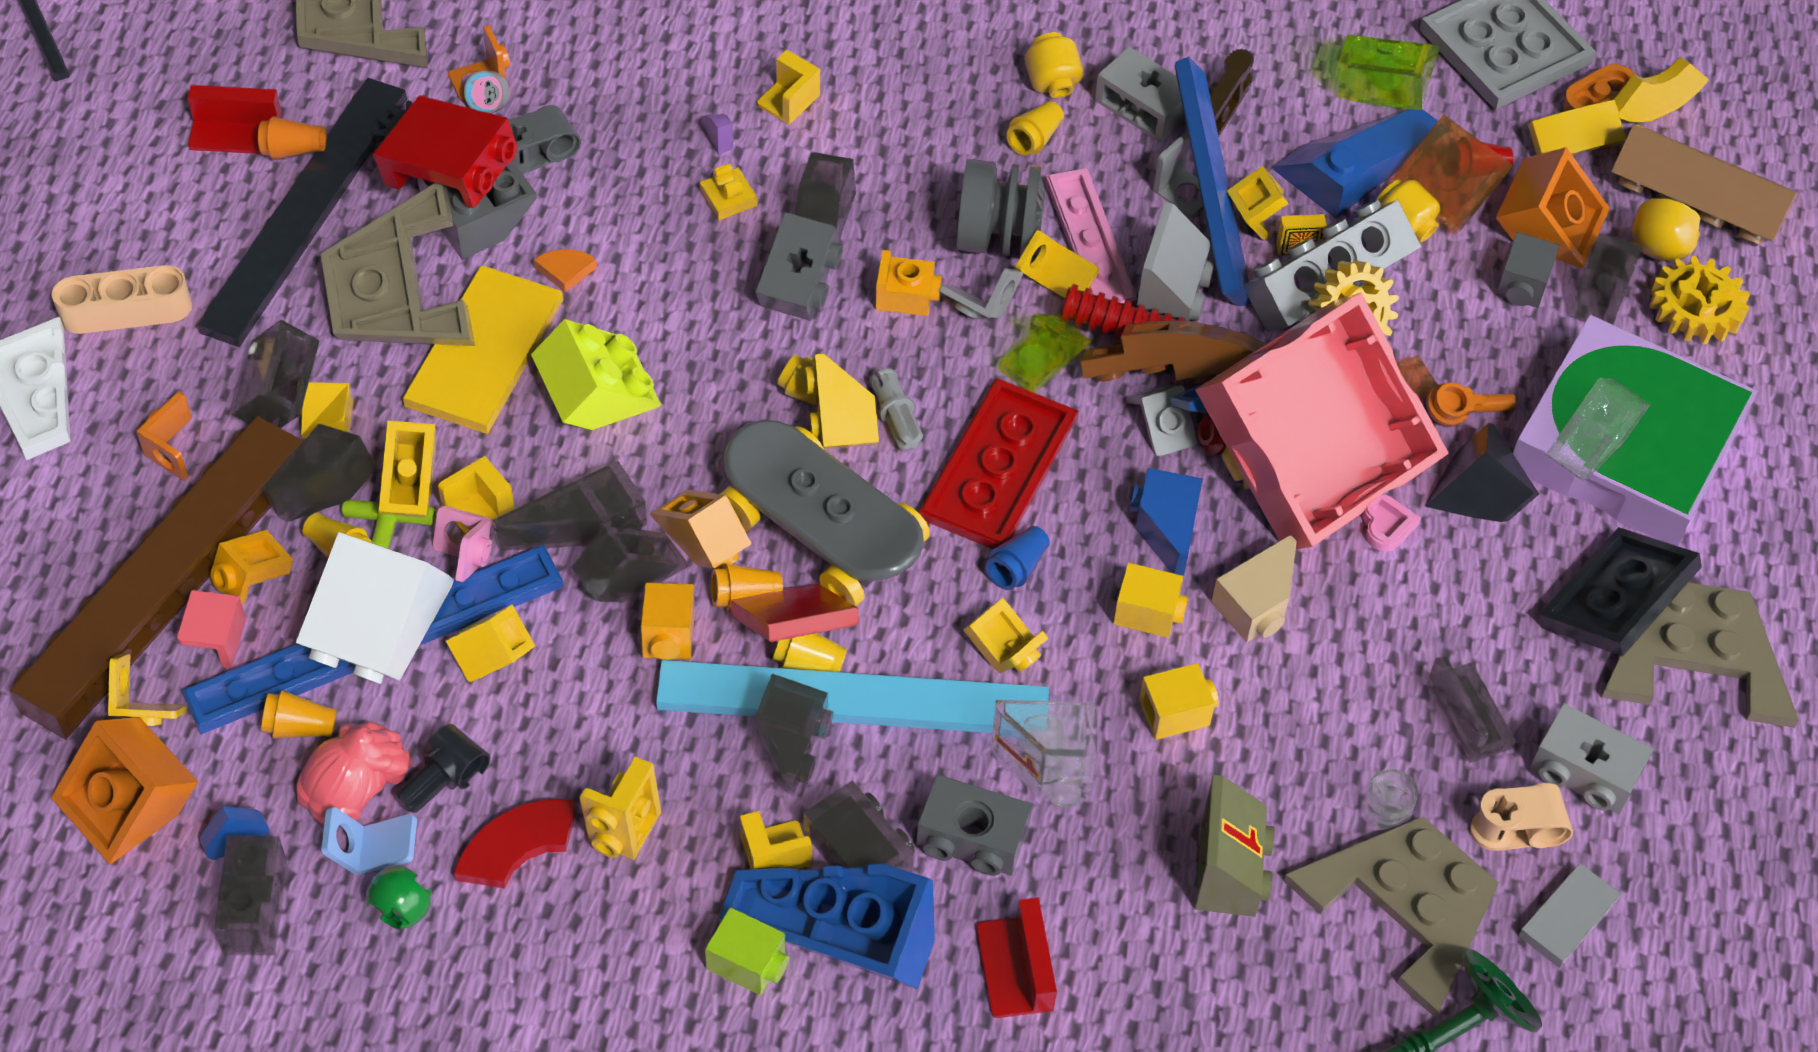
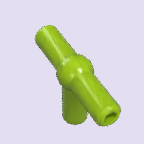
(385, 523)

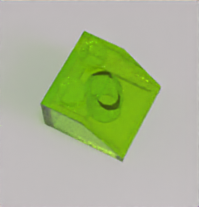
(1385, 71)

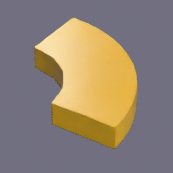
(1658, 95)

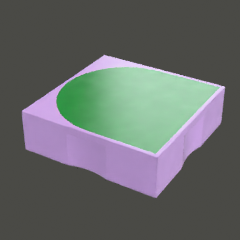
(1670, 454)

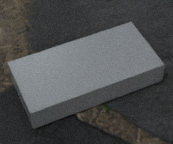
(1569, 915)

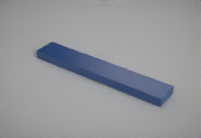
(1212, 181)

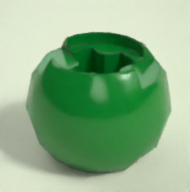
(398, 897)

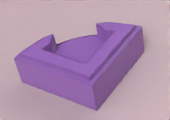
(719, 130)

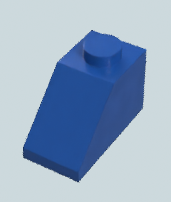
(1167, 515)

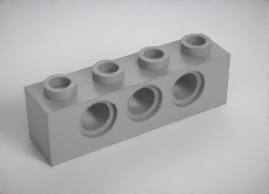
(1387, 241)

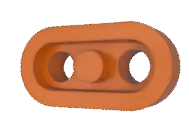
(1597, 87)

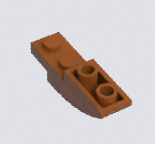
(1193, 348)

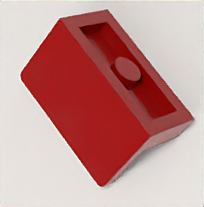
(229, 117)
(1018, 962)

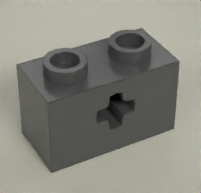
(796, 244)

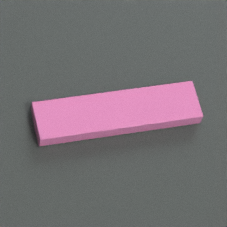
(1090, 232)

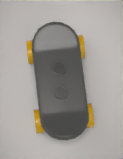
(821, 505)

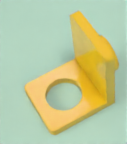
(1056, 265)
(119, 697)

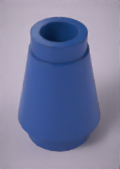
(1016, 558)

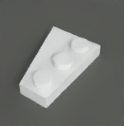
(35, 387)

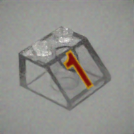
(1047, 747)

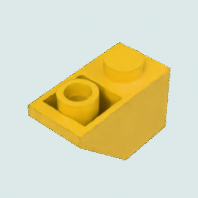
(844, 407)

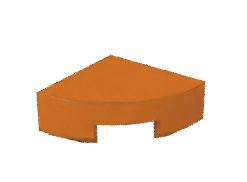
(565, 267)

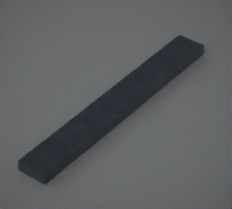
(300, 215)

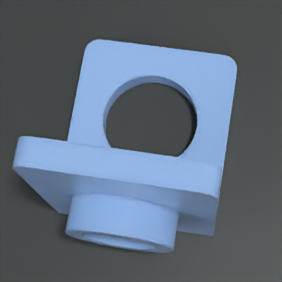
(371, 845)

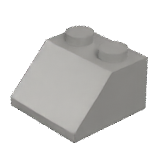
(1176, 267)

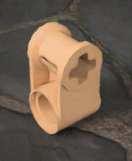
(1524, 817)

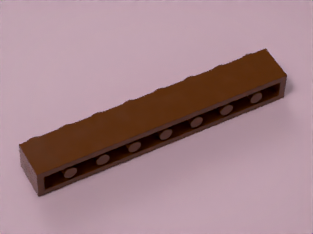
(153, 581)

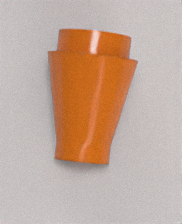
(290, 138)

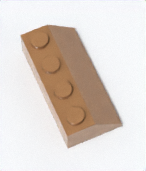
(1705, 183)

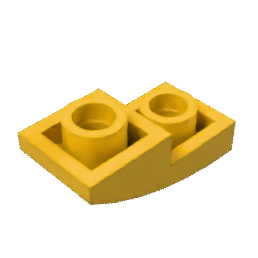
(1579, 129)

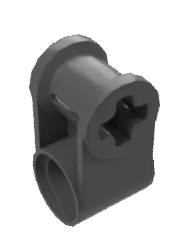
(543, 138)

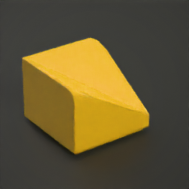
(327, 405)

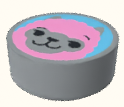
(486, 91)

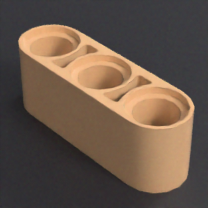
(122, 299)

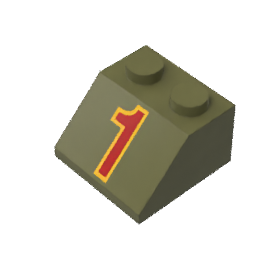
(1233, 851)

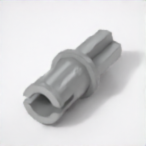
(896, 409)

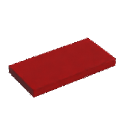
(998, 464)

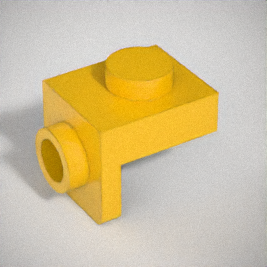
(1004, 638)

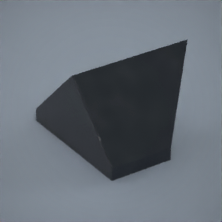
(1483, 480)

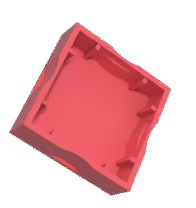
(1322, 421)

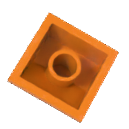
(1556, 204)
(122, 786)

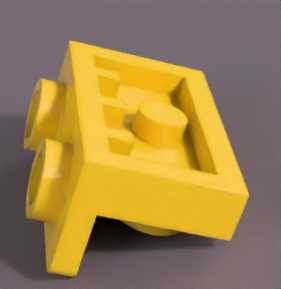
(626, 816)

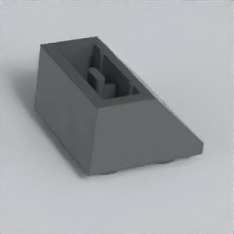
(494, 215)

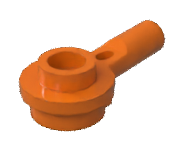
(1452, 403)

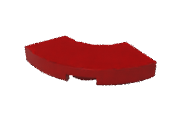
(514, 839)

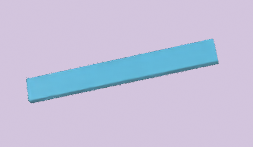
(850, 695)

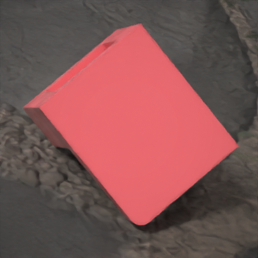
(213, 623)

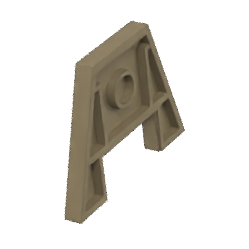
(358, 31)
(376, 282)
(1712, 634)
(1422, 885)

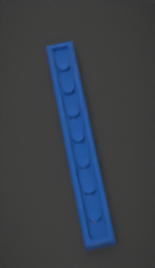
(482, 594)

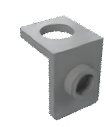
(1172, 174)
(996, 306)
(1167, 426)

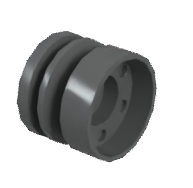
(998, 207)

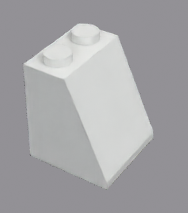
(372, 608)

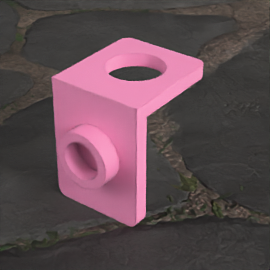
(474, 546)

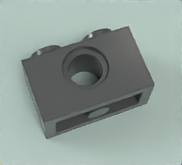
(959, 805)

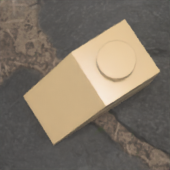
(1257, 591)

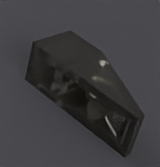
(574, 512)

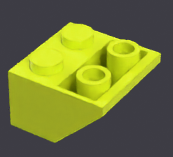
(593, 375)

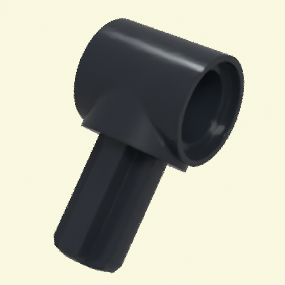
(449, 761)

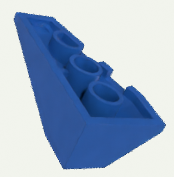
(1356, 161)
(856, 915)

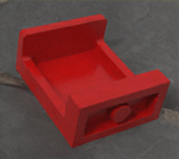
(447, 147)

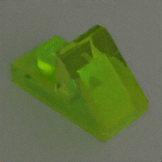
(1044, 352)

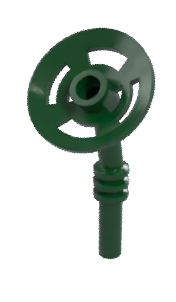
(1493, 998)

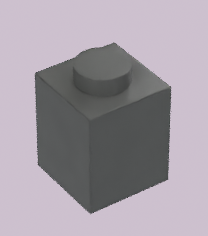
(1527, 270)

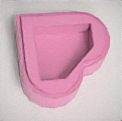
(1388, 523)

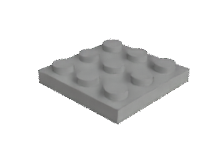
(1507, 45)

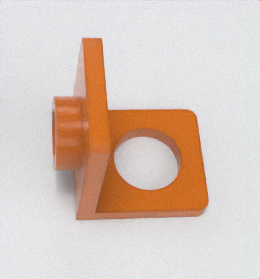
(496, 61)
(160, 428)

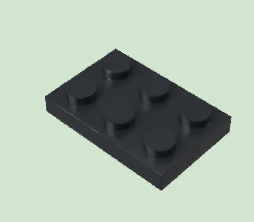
(1620, 591)

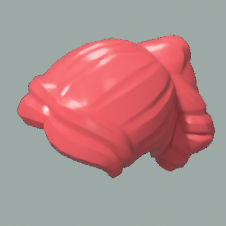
(351, 769)

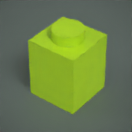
(747, 952)

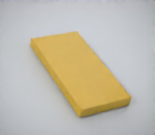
(475, 381)

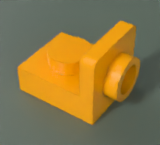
(248, 562)

